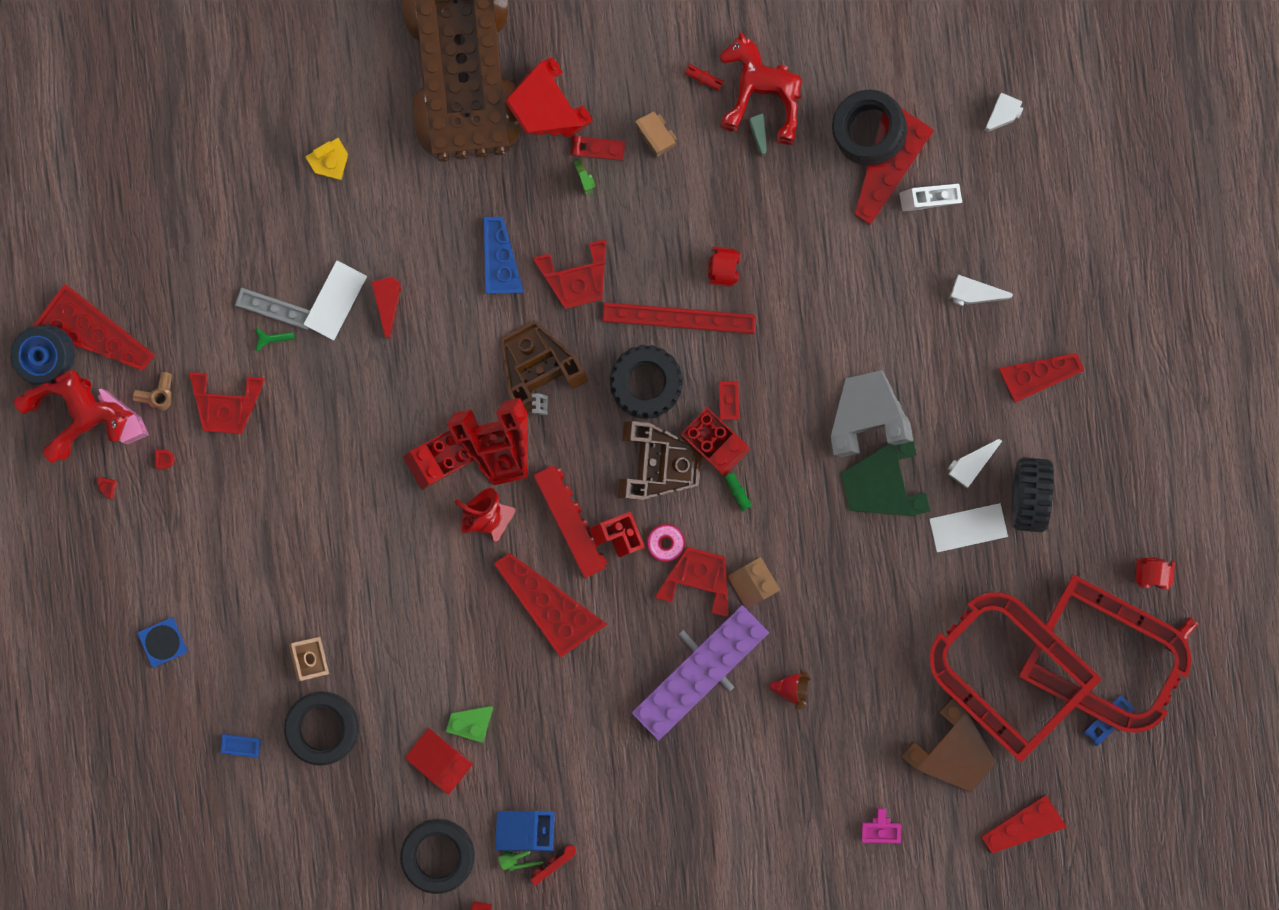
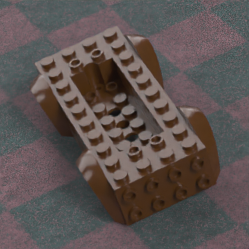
(454, 115)

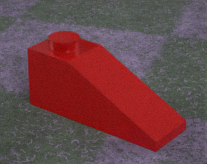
(387, 300)

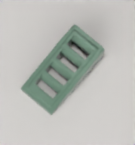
(757, 127)

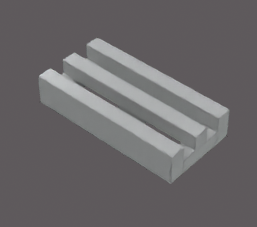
(538, 396)

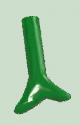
(265, 339)

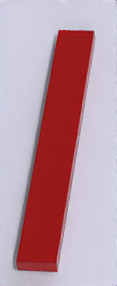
(679, 318)

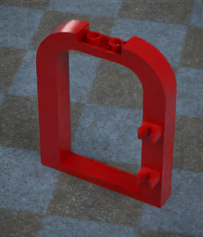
(1133, 617)
(975, 704)

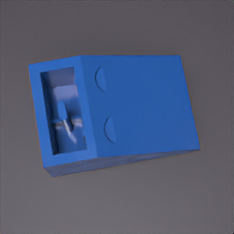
(525, 831)

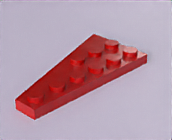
(883, 178)

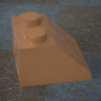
(655, 134)
(753, 583)

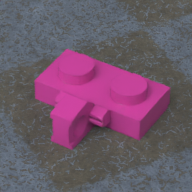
(881, 830)

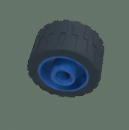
(42, 353)

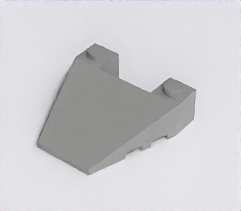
(864, 406)

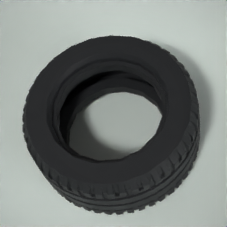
(858, 103)
(294, 736)
(419, 878)

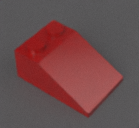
(439, 761)

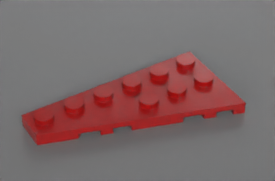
(93, 329)
(555, 612)

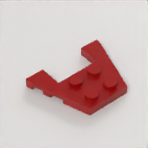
(578, 284)
(225, 412)
(701, 571)

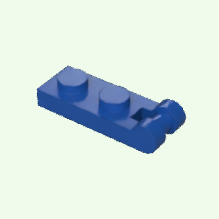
(1104, 727)

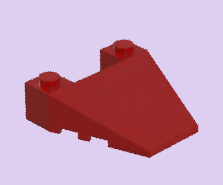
(543, 107)
(496, 446)

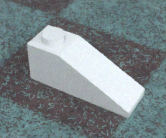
(930, 197)
(971, 292)
(969, 466)

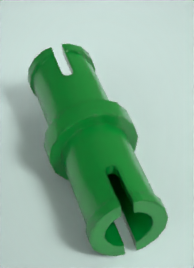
(737, 491)

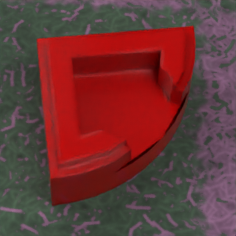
(107, 487)

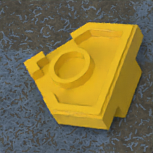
(329, 159)

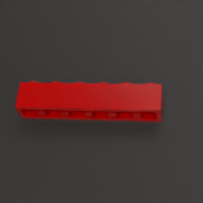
(569, 521)

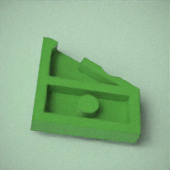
(586, 180)
(470, 723)

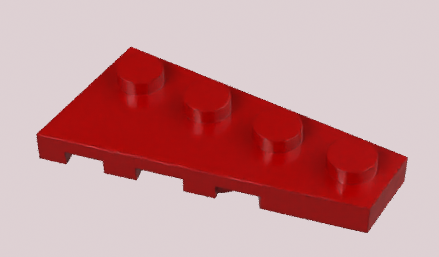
(1032, 377)

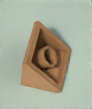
(308, 659)

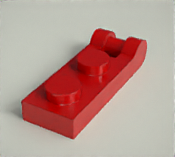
(598, 148)
(554, 863)

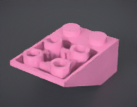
(134, 426)

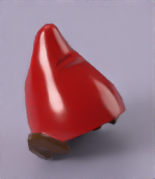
(793, 688)

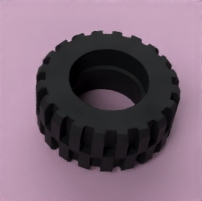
(672, 381)
(1032, 494)

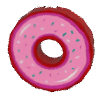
(654, 545)

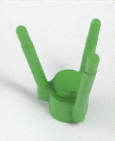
(509, 860)

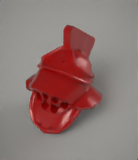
(485, 514)

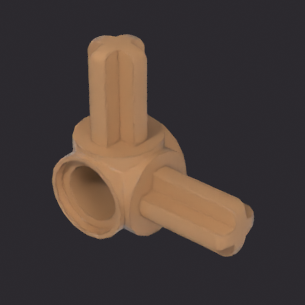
(161, 391)

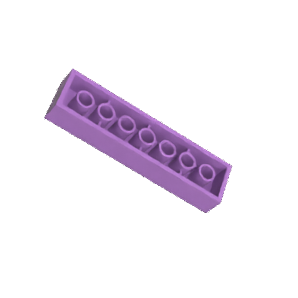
(700, 672)

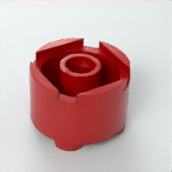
(723, 266)
(1154, 572)

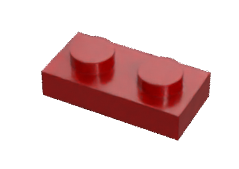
(729, 400)

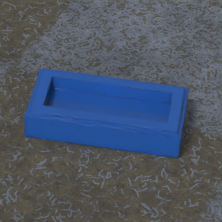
(240, 745)

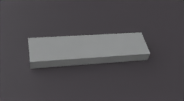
(272, 308)

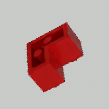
(621, 531)

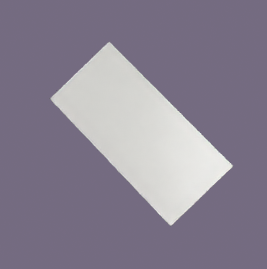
(335, 300)
(968, 527)

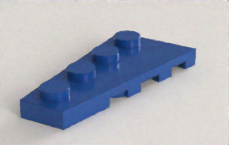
(500, 265)

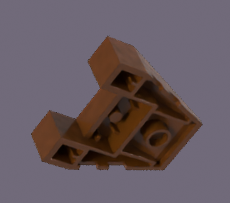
(534, 360)
(664, 463)
(959, 755)

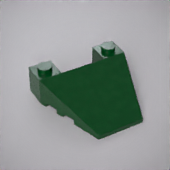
(878, 484)

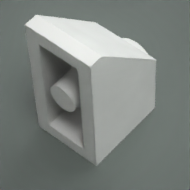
(1004, 112)

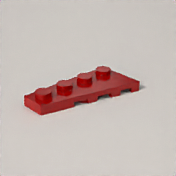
(1029, 823)

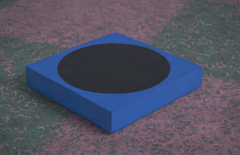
(162, 642)

